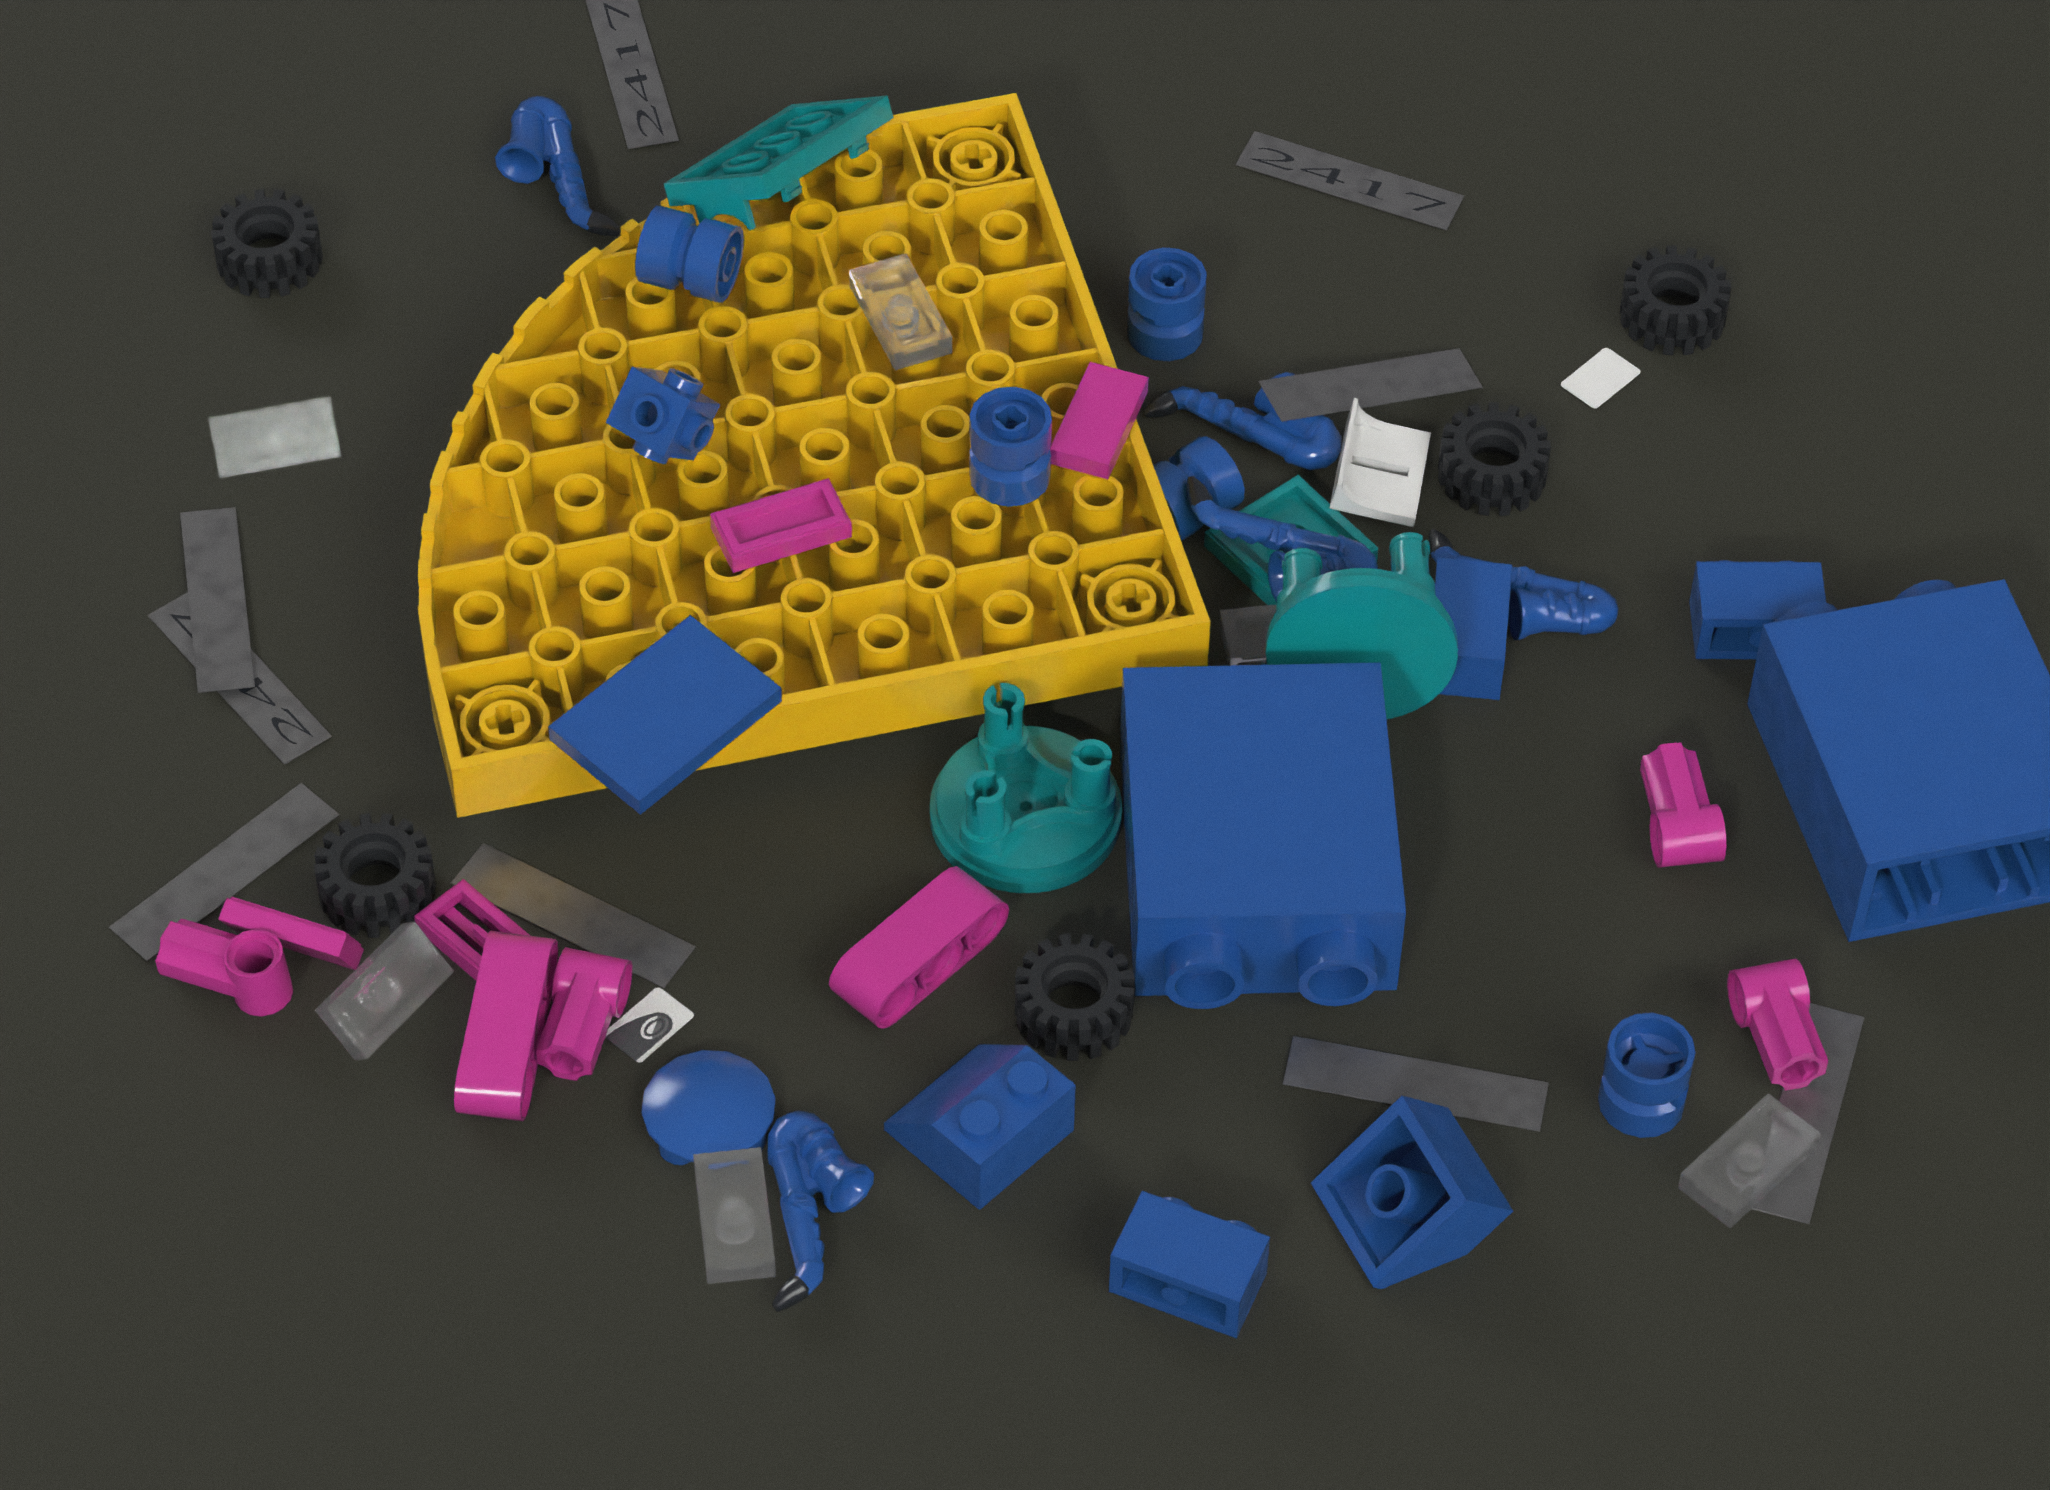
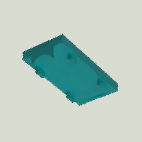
(776, 156)

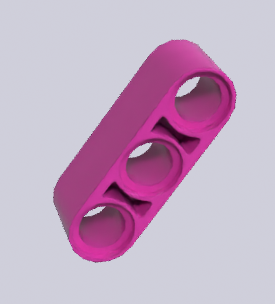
(918, 947)
(505, 1026)

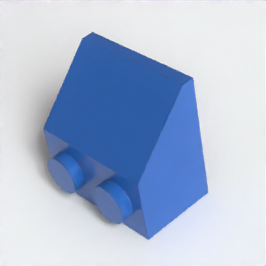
(987, 1119)
(1410, 1193)

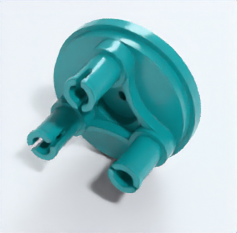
(1368, 619)
(1025, 802)

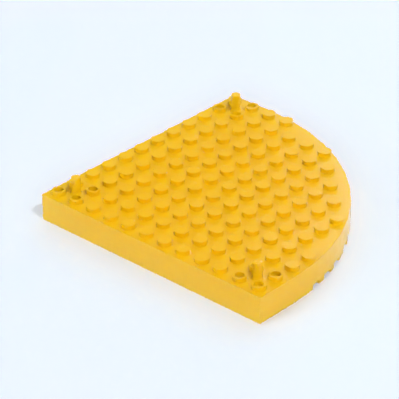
(573, 554)

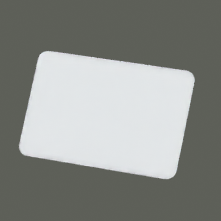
(1600, 378)

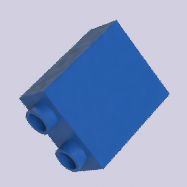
(1913, 752)
(1260, 832)

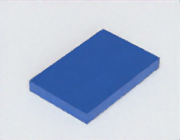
(665, 714)

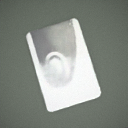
(648, 1024)

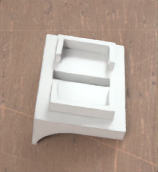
(1383, 448)

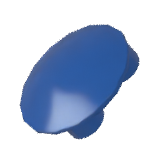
(707, 1105)

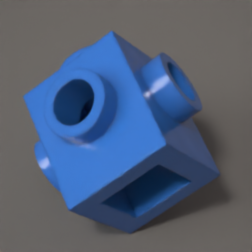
(664, 414)

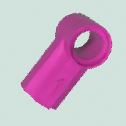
(1681, 818)
(239, 965)
(585, 997)
(1776, 1008)

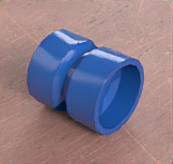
(680, 251)
(1166, 304)
(1010, 446)
(1210, 465)
(1646, 1075)

